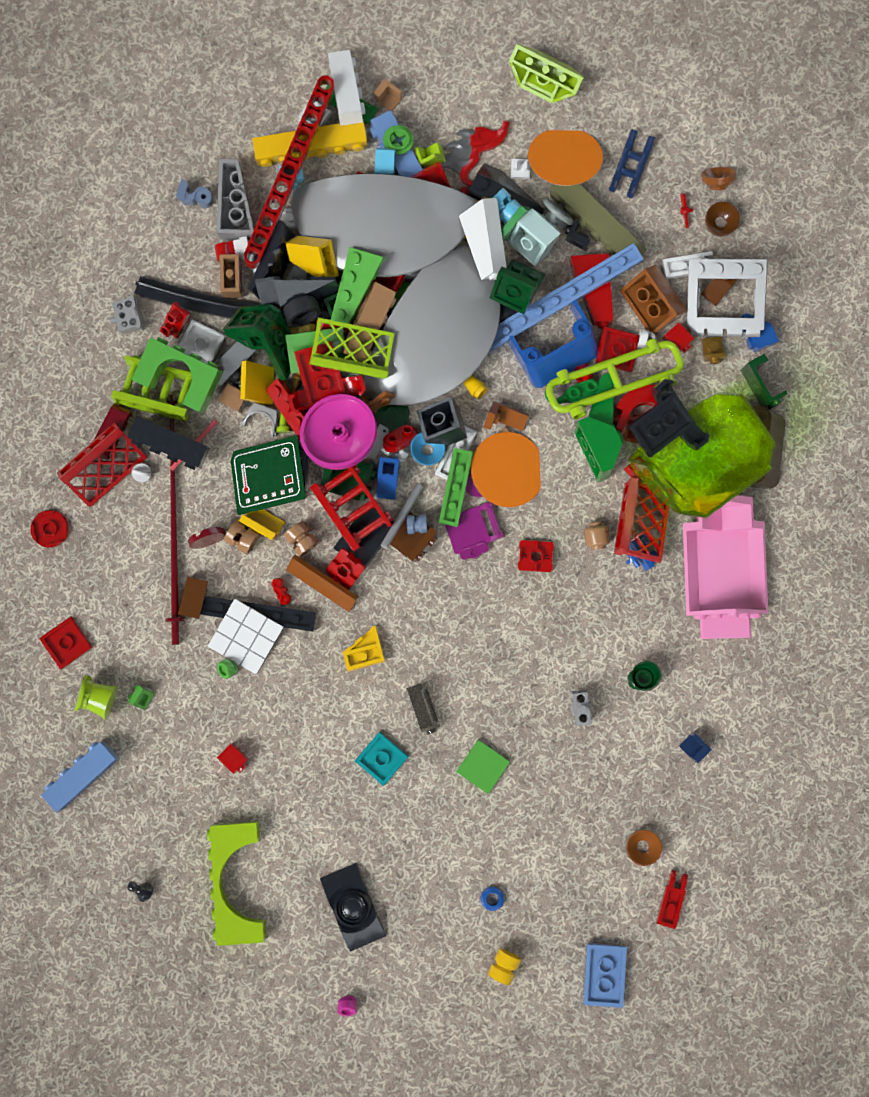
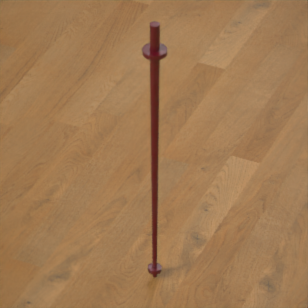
(174, 559)

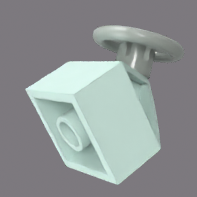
(537, 233)

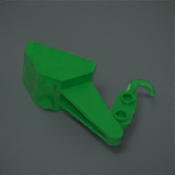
(596, 432)

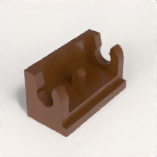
(193, 597)

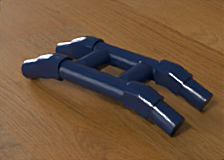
(641, 158)

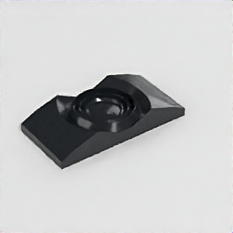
(275, 258)
(352, 907)

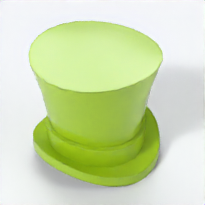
(96, 697)

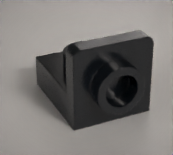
(577, 239)

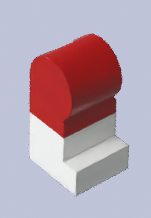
(232, 247)

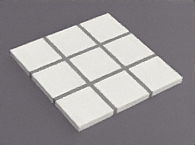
(245, 636)

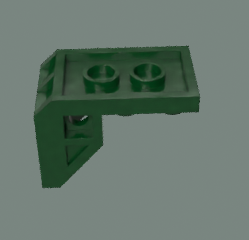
(516, 286)
(262, 329)

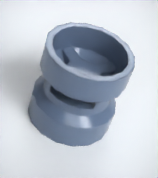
(416, 524)

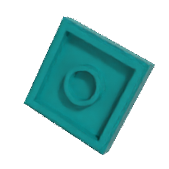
(381, 758)

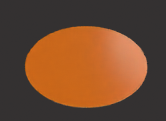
(565, 156)
(506, 469)

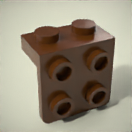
(413, 545)

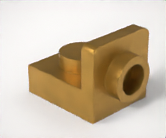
(713, 350)

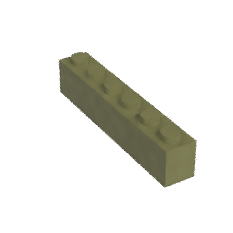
(594, 218)

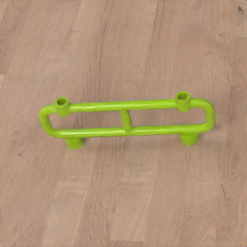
(577, 408)

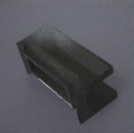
(423, 708)

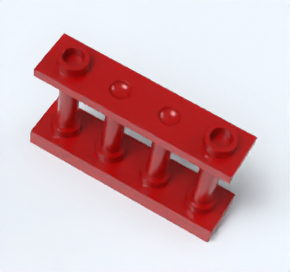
(343, 523)

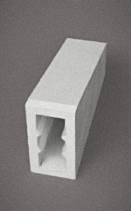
(484, 237)

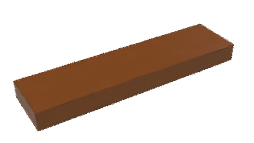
(321, 583)

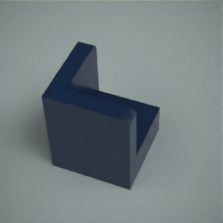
(695, 747)

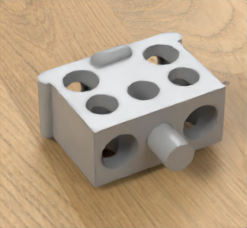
(132, 315)
(580, 708)

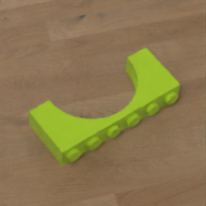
(230, 925)

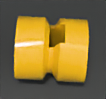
(503, 968)

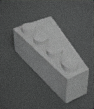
(233, 206)

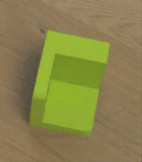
(430, 155)

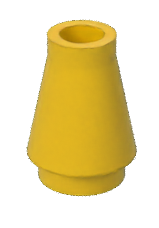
(475, 387)

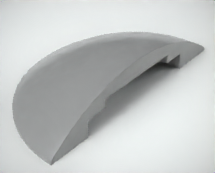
(384, 215)
(440, 331)

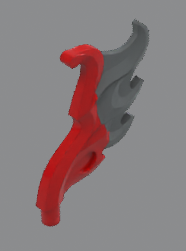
(467, 149)

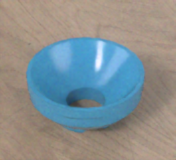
(416, 451)

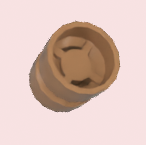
(301, 538)
(246, 542)

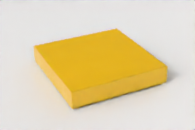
(254, 381)

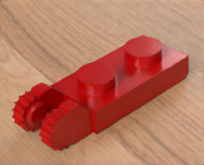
(672, 901)

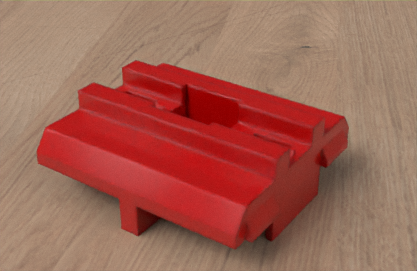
(541, 547)
(350, 563)

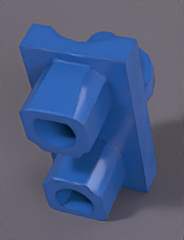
(635, 547)

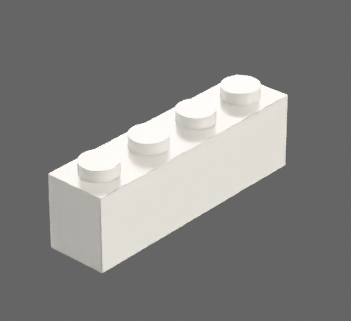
(345, 87)

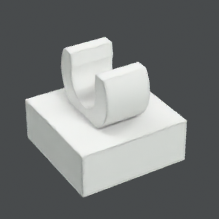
(520, 169)

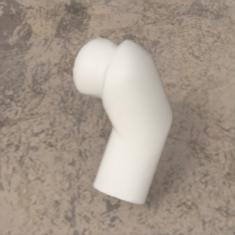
(401, 455)

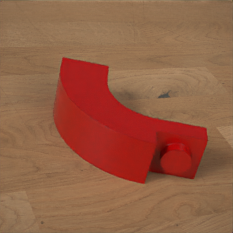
(630, 401)

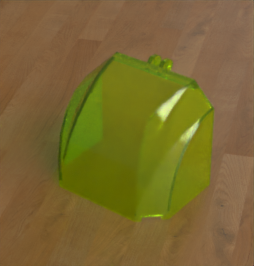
(724, 467)

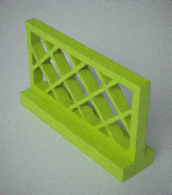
(349, 365)

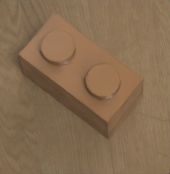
(231, 276)

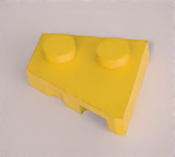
(364, 652)

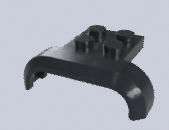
(666, 422)

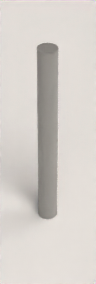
(402, 515)

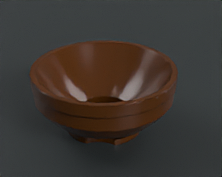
(728, 212)

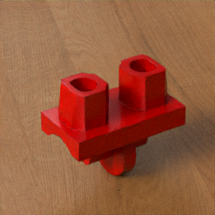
(175, 321)

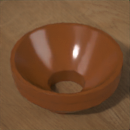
(718, 177)
(654, 847)

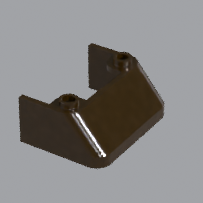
(776, 427)

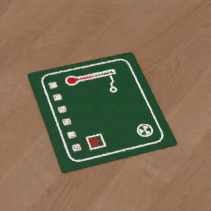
(267, 475)

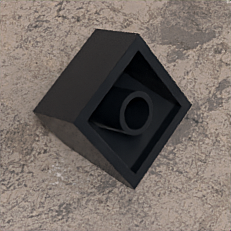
(442, 422)

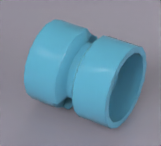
(505, 205)

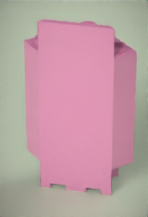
(726, 570)

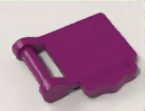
(471, 535)

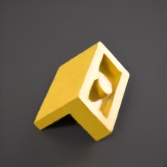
(263, 523)

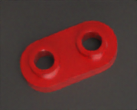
(402, 438)

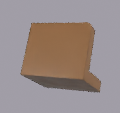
(387, 95)
(231, 398)

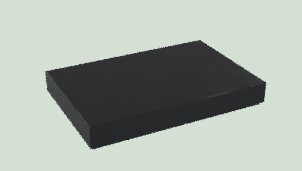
(369, 544)

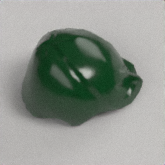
(645, 676)

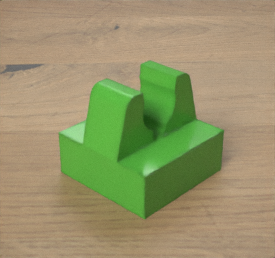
(140, 697)

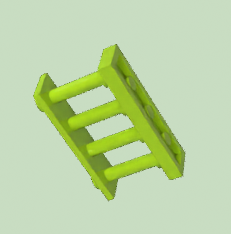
(159, 406)

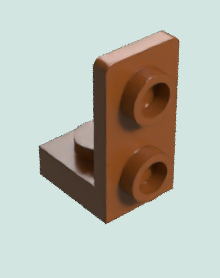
(378, 402)
(505, 415)

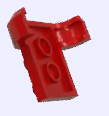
(321, 381)

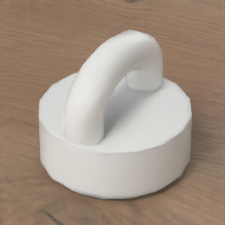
(643, 336)
(141, 472)

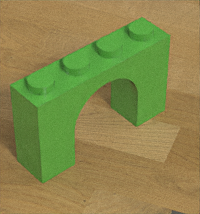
(204, 375)

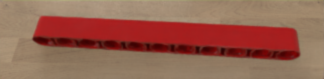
(290, 162)

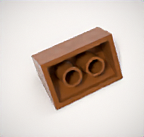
(653, 299)

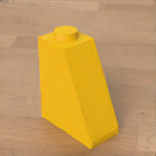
(313, 255)

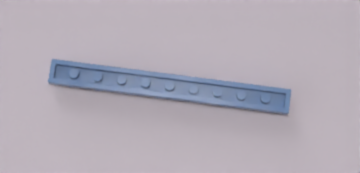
(567, 293)

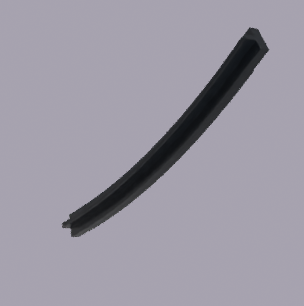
(198, 301)

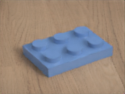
(604, 975)

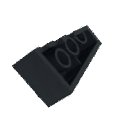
(168, 442)

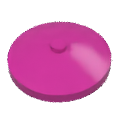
(338, 432)

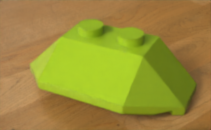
(544, 74)

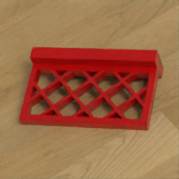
(88, 456)
(626, 522)

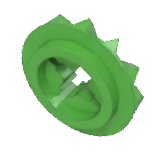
(400, 132)

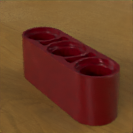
(118, 415)

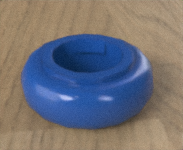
(498, 892)

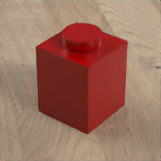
(680, 337)
(233, 758)

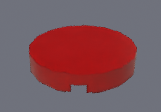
(53, 533)

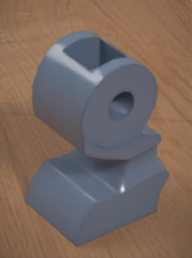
(200, 195)

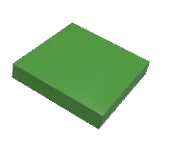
(483, 766)

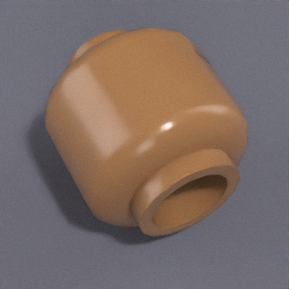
(596, 535)

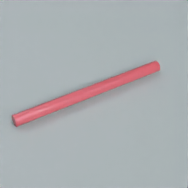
(199, 438)

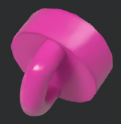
(347, 1006)

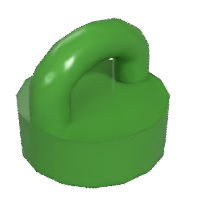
(227, 668)

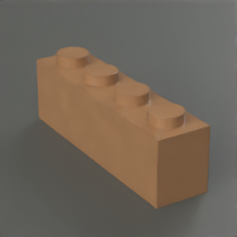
(370, 315)

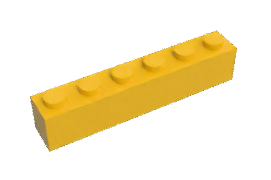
(327, 140)

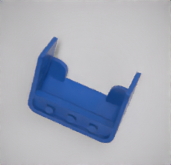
(577, 352)

